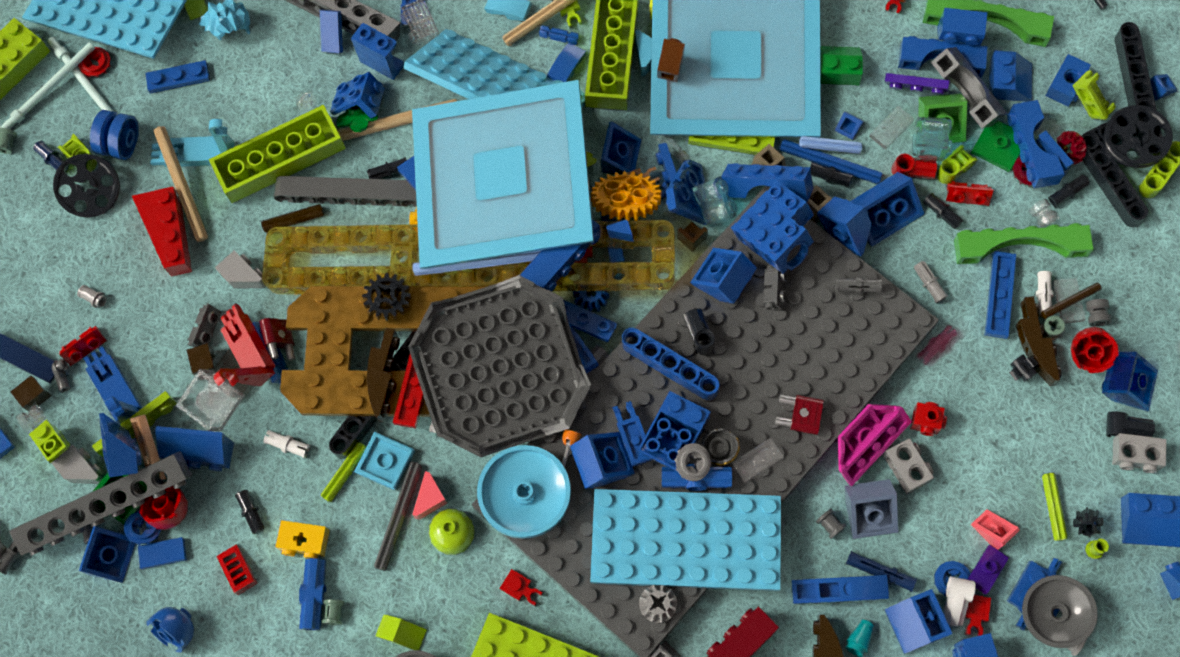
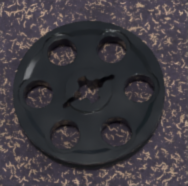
(1143, 129)
(77, 191)

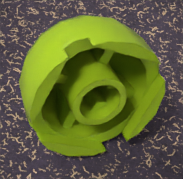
(451, 531)

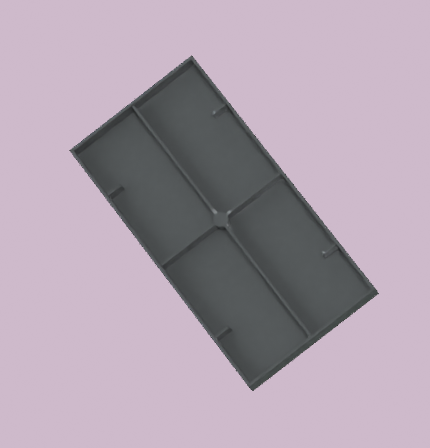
(818, 347)

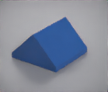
(619, 150)
(107, 555)

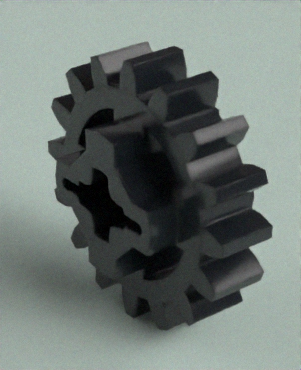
(380, 304)

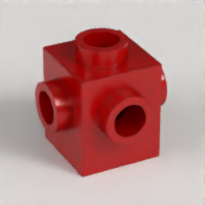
(928, 418)

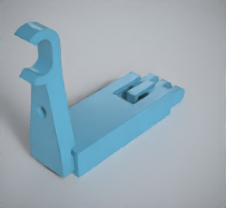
(197, 150)

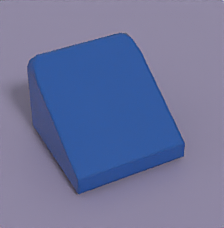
(1162, 86)
(849, 125)
(620, 230)

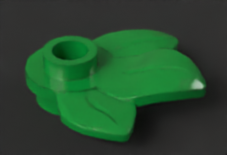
(355, 118)

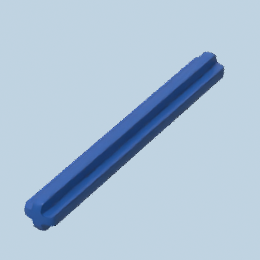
(829, 160)

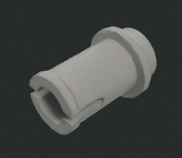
(96, 298)

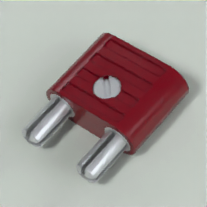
(277, 336)
(805, 414)

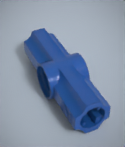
(716, 478)
(312, 594)

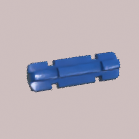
(558, 34)

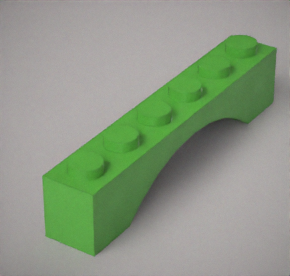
(1029, 26)
(1066, 240)

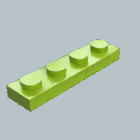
(740, 144)
(159, 406)

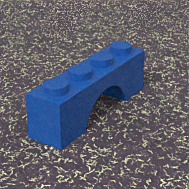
(917, 51)
(1042, 167)
(744, 177)

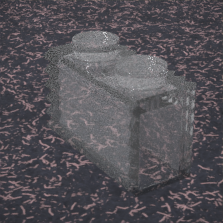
(420, 23)

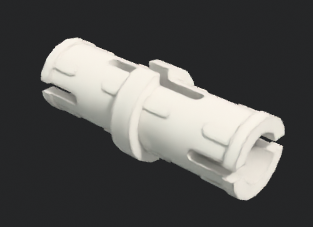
(1044, 290)
(286, 444)

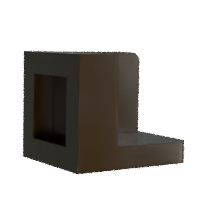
(692, 236)
(201, 358)
(30, 393)

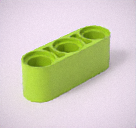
(1156, 176)

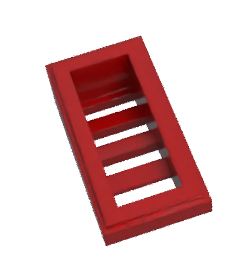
(245, 584)

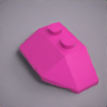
(868, 438)

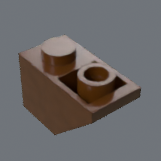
(671, 60)

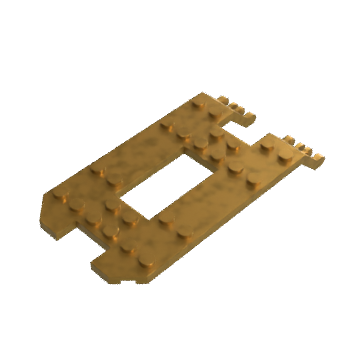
(330, 318)

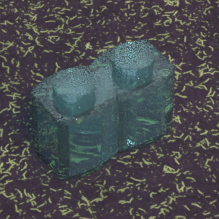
(714, 201)

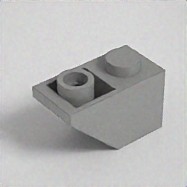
(238, 273)
(76, 467)

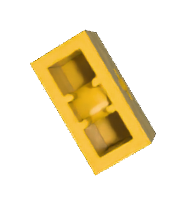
(291, 532)

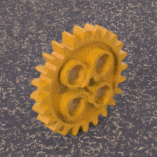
(626, 196)

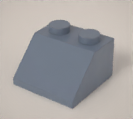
(872, 508)

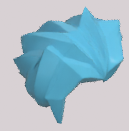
(225, 18)

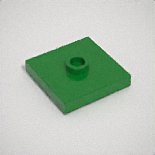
(997, 146)

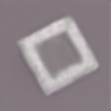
(1050, 126)

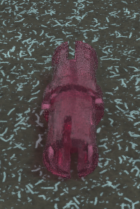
(937, 345)

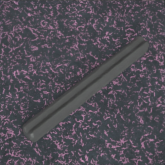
(398, 516)

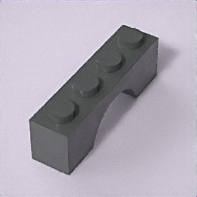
(982, 103)

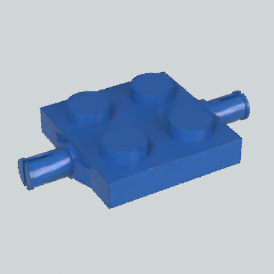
(1030, 575)

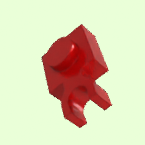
(518, 586)
(977, 611)

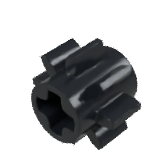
(1023, 368)
(1088, 522)

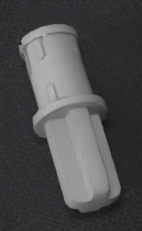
(930, 281)

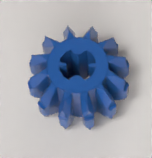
(591, 302)

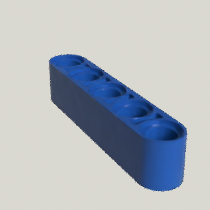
(675, 373)

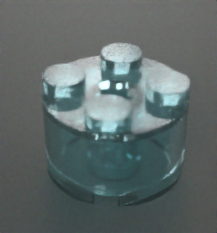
(931, 139)

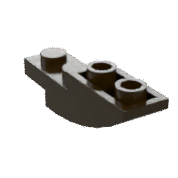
(1042, 349)
(379, 381)
(827, 640)

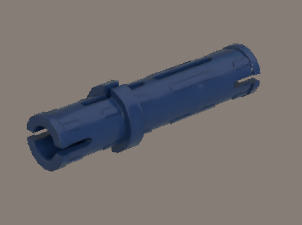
(875, 568)

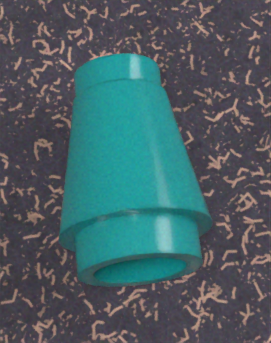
(860, 638)

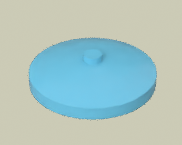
(523, 491)

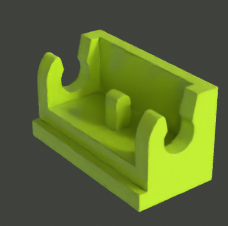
(1092, 96)

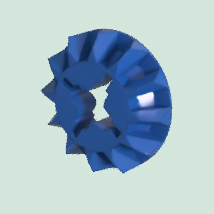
(132, 532)
(951, 568)

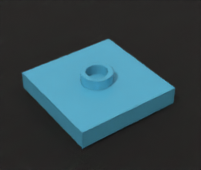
(384, 461)

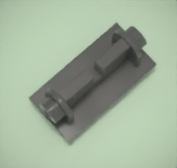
(777, 295)
(207, 321)

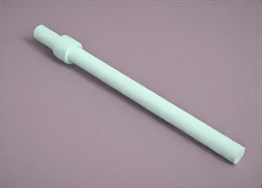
(63, 55)
(18, 115)

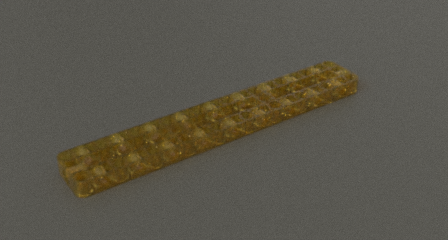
(388, 238)

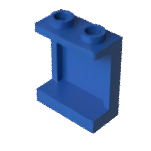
(375, 51)

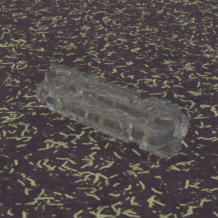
(674, 148)

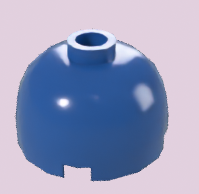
(172, 626)

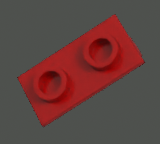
(975, 194)
(80, 348)

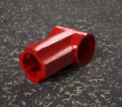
(915, 168)

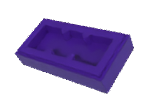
(987, 569)

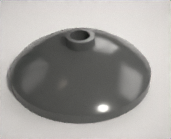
(1073, 601)

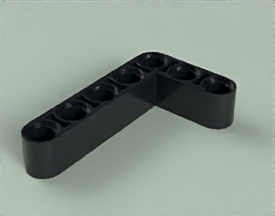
(1111, 169)

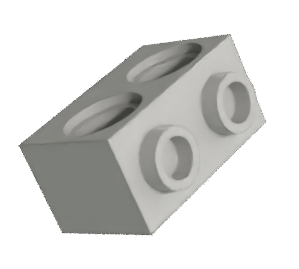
(1138, 447)
(903, 468)

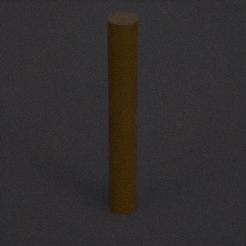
(1056, 308)

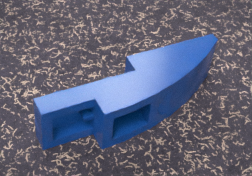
(840, 589)

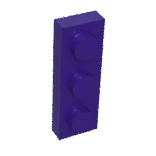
(918, 84)

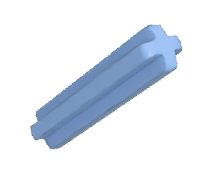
(830, 144)

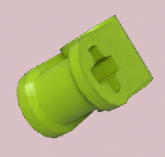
(74, 147)
(958, 163)

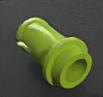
(1092, 551)

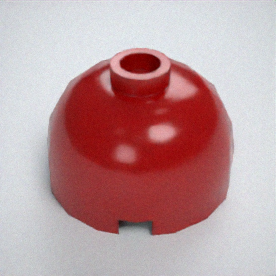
(1094, 349)
(166, 510)

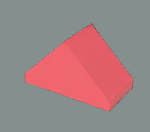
(429, 498)
(994, 529)

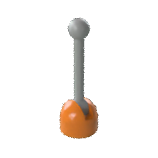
(569, 437)

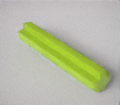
(343, 472)
(1054, 507)

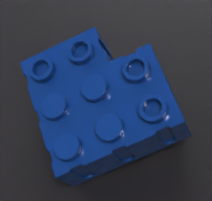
(776, 227)

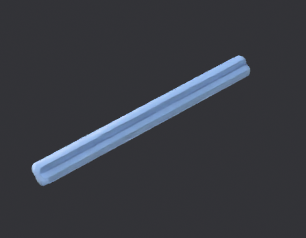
(510, 259)

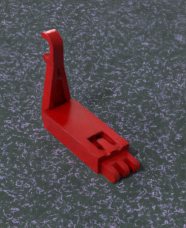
(248, 350)

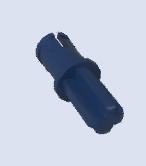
(50, 156)

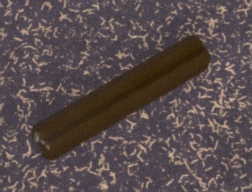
(293, 217)

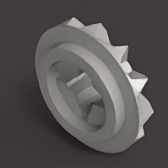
(700, 468)
(658, 615)

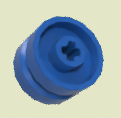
(114, 134)

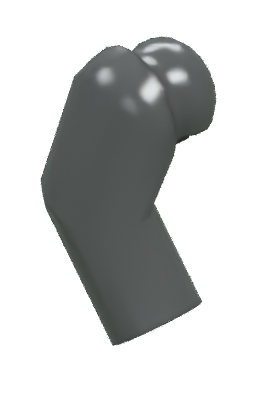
(58, 368)

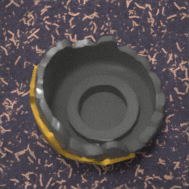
(721, 446)

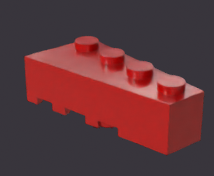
(165, 224)

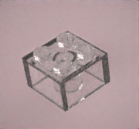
(208, 402)

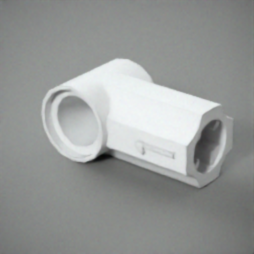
(958, 594)

